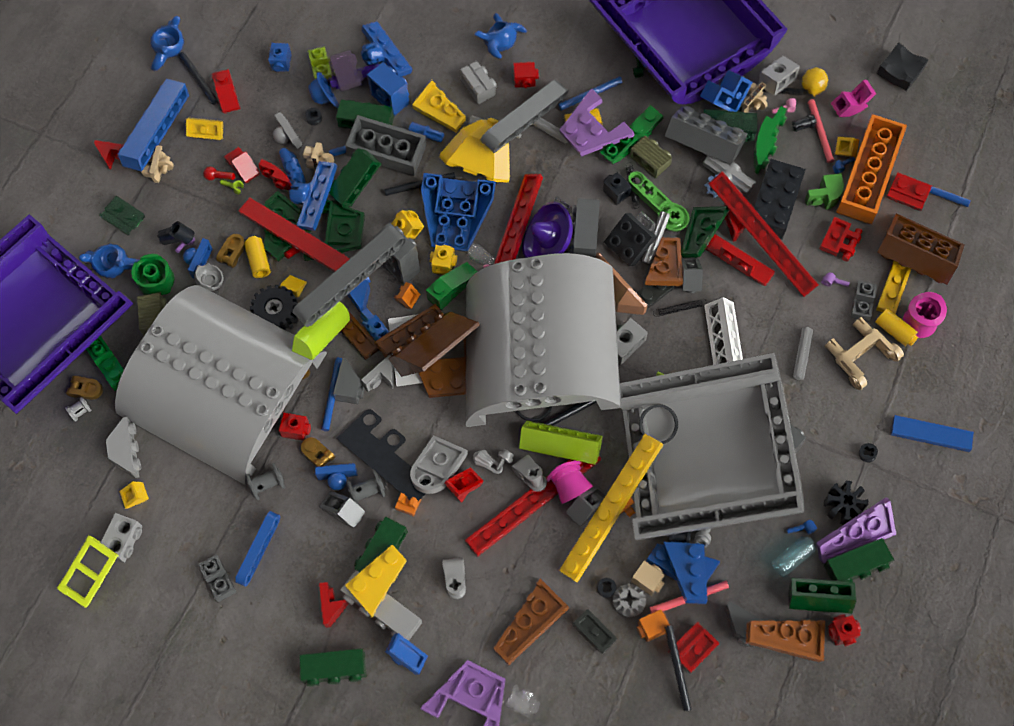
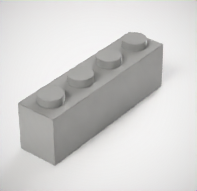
(388, 614)

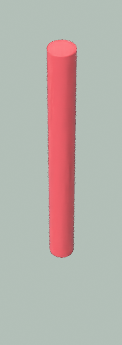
(821, 132)
(680, 600)

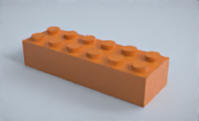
(871, 169)

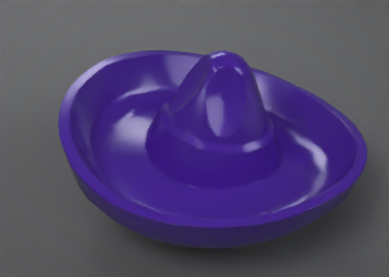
(548, 231)

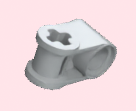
(530, 473)
(455, 574)

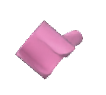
(790, 106)

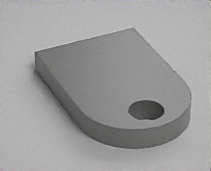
(437, 463)

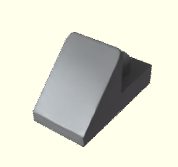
(383, 371)

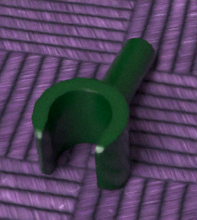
(638, 71)

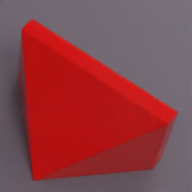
(734, 225)

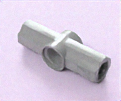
(733, 172)

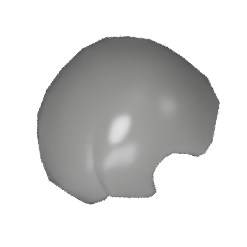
(209, 277)

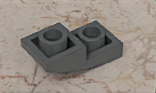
(863, 300)
(217, 578)

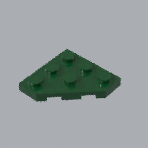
(285, 208)

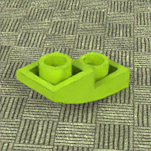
(320, 62)

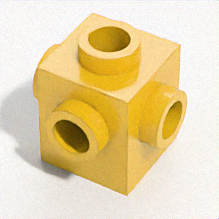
(408, 223)
(443, 259)

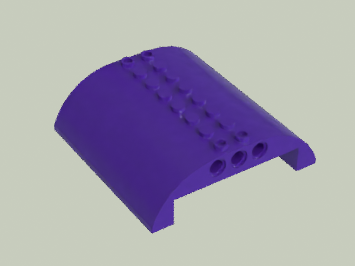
(693, 39)
(47, 311)

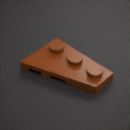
(667, 264)

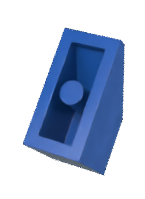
(360, 295)

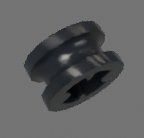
(313, 121)
(870, 447)
(612, 588)

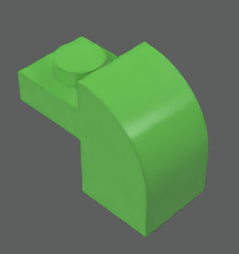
(829, 194)

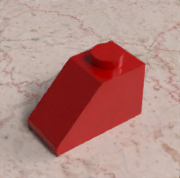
(226, 91)

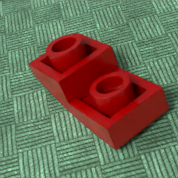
(279, 178)

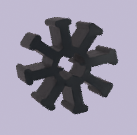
(840, 496)

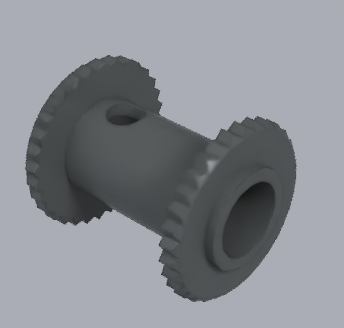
(265, 481)
(367, 488)

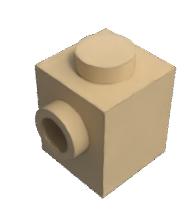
(649, 578)

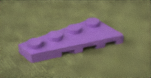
(865, 528)

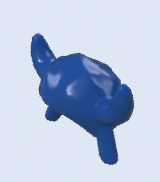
(500, 36)
(166, 42)
(109, 260)

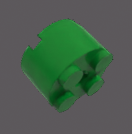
(153, 275)

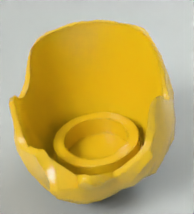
(815, 81)

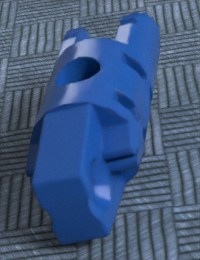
(291, 166)
(373, 324)

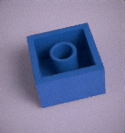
(388, 87)

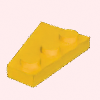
(438, 107)
(374, 581)

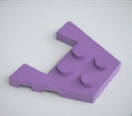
(586, 133)
(472, 688)

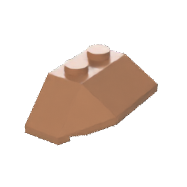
(625, 297)

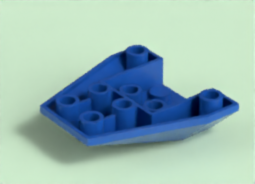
(455, 209)

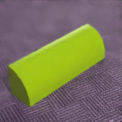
(315, 338)
(560, 442)

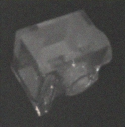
(522, 702)

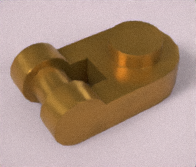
(233, 244)
(90, 389)
(312, 448)

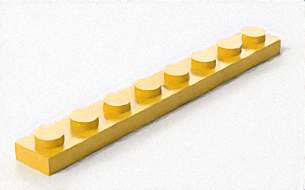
(611, 507)

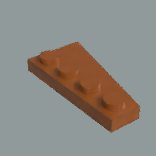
(538, 613)
(790, 637)

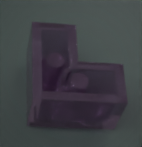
(345, 71)

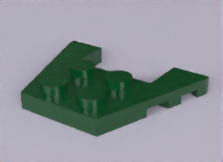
(343, 228)

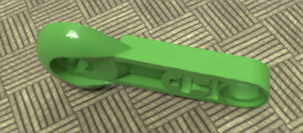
(659, 202)

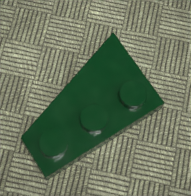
(701, 229)

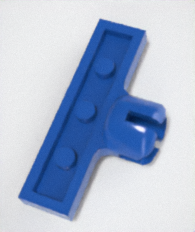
(383, 50)
(313, 195)

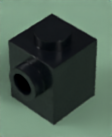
(616, 188)

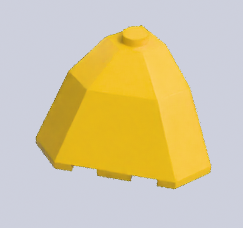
(468, 152)

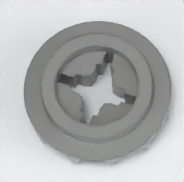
(623, 607)

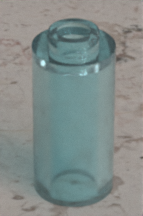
(793, 556)

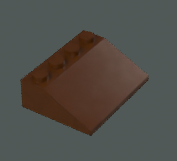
(921, 249)
(431, 343)

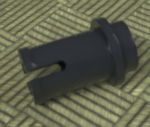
(808, 121)

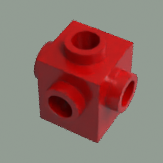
(840, 635)

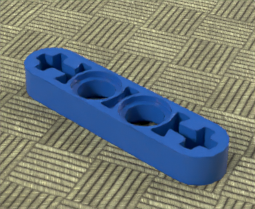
(257, 549)

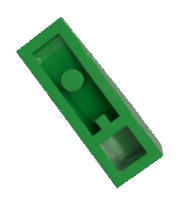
(450, 285)

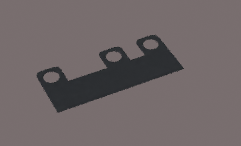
(380, 454)

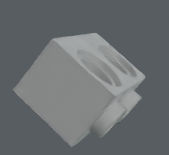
(115, 536)

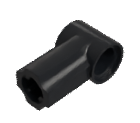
(176, 233)

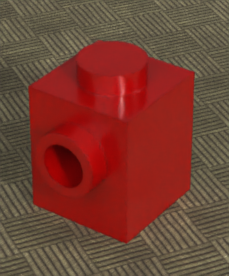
(525, 74)
(294, 426)

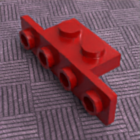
(740, 260)

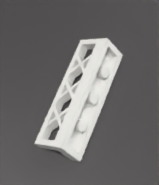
(729, 331)

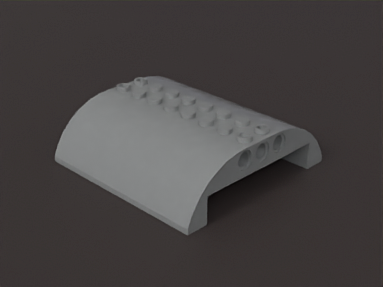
(541, 335)
(211, 380)
(729, 452)

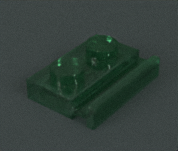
(122, 215)

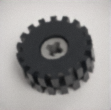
(277, 297)

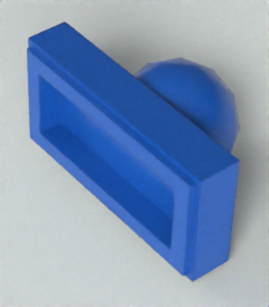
(196, 257)
(336, 474)
(406, 654)

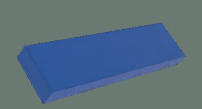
(932, 433)

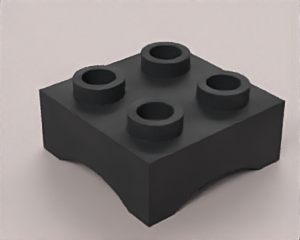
(902, 67)
(630, 239)

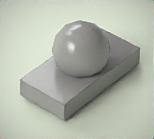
(285, 132)

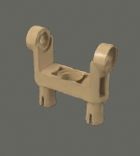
(871, 338)

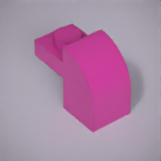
(853, 102)

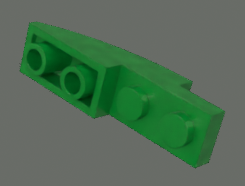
(641, 127)
(767, 139)
(106, 362)

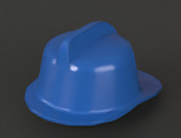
(321, 91)

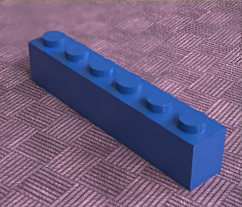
(153, 125)

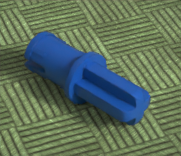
(425, 130)

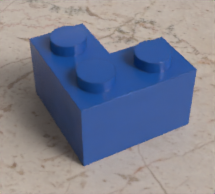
(729, 93)

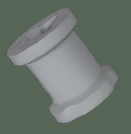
(78, 409)

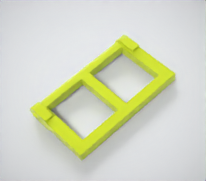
(98, 578)

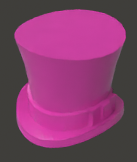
(925, 313)
(569, 481)

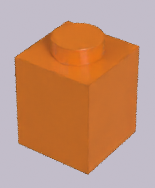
(652, 625)

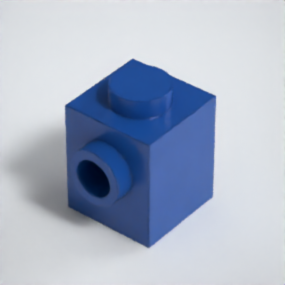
(280, 57)

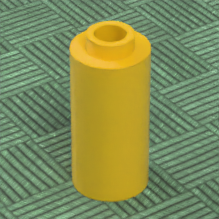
(257, 257)
(897, 328)

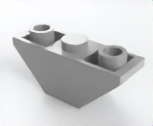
(123, 447)

